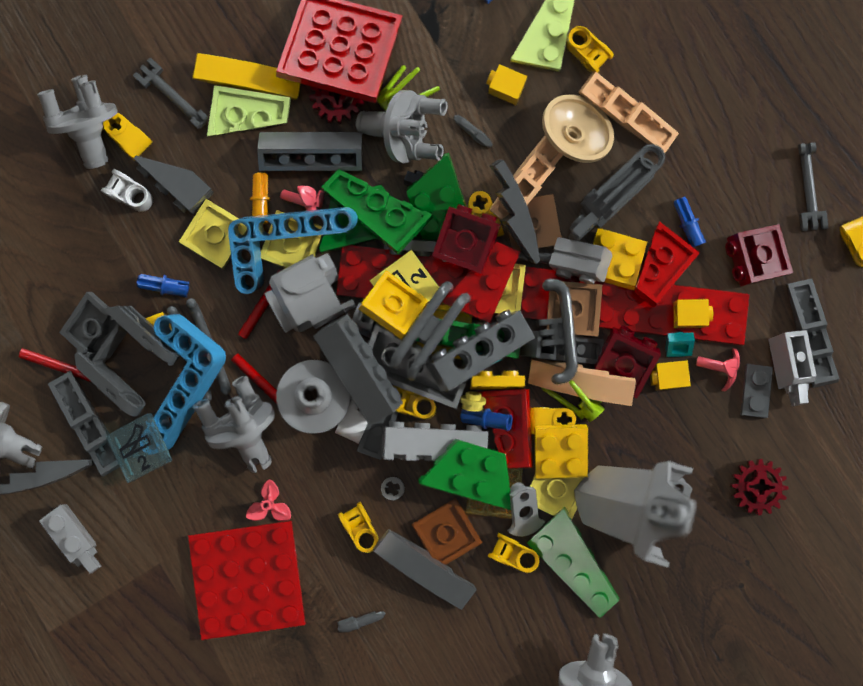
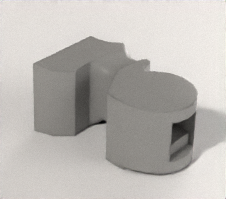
(364, 323)

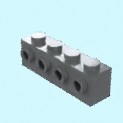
(310, 151)
(358, 369)

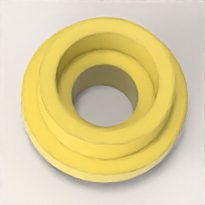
(472, 401)

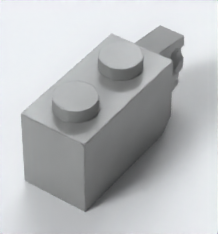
(793, 364)
(71, 537)

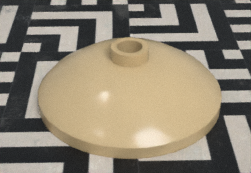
(578, 128)

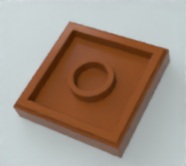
(447, 532)

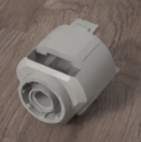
(304, 296)

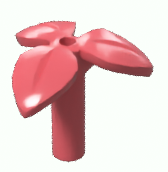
(306, 197)
(729, 367)
(259, 510)

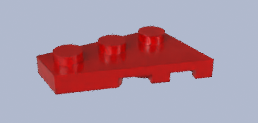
(663, 265)
(486, 287)
(517, 441)

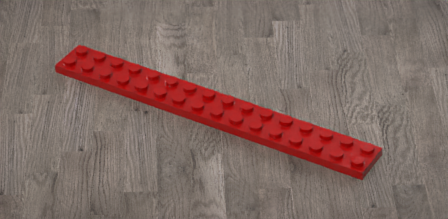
(618, 304)

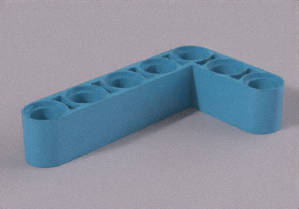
(280, 231)
(185, 384)

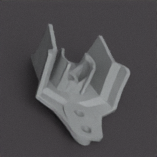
(629, 504)

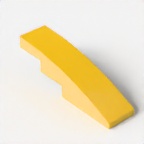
(242, 75)

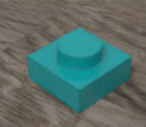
(679, 344)

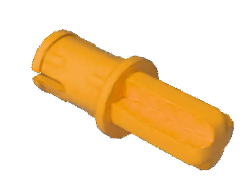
(260, 195)

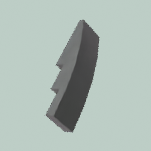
(519, 220)
(810, 316)
(84, 421)
(46, 474)
(424, 569)

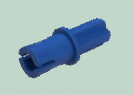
(689, 223)
(163, 285)
(487, 419)

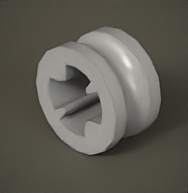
(390, 496)

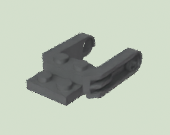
(604, 203)
(97, 334)

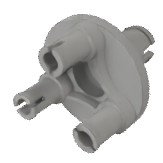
(82, 121)
(404, 126)
(315, 415)
(240, 426)
(13, 445)
(597, 669)

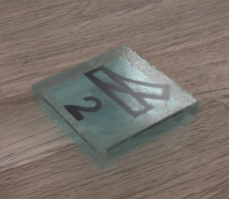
(139, 448)

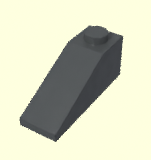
(587, 349)

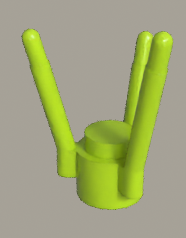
(388, 92)
(588, 409)

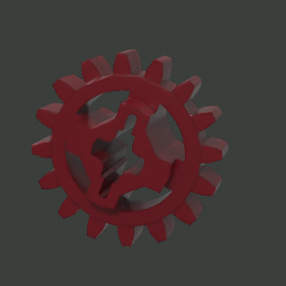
(327, 97)
(759, 497)

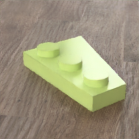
(546, 36)
(245, 110)

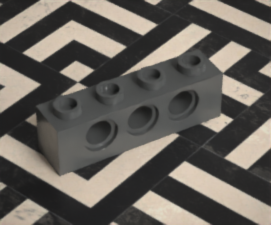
(515, 335)

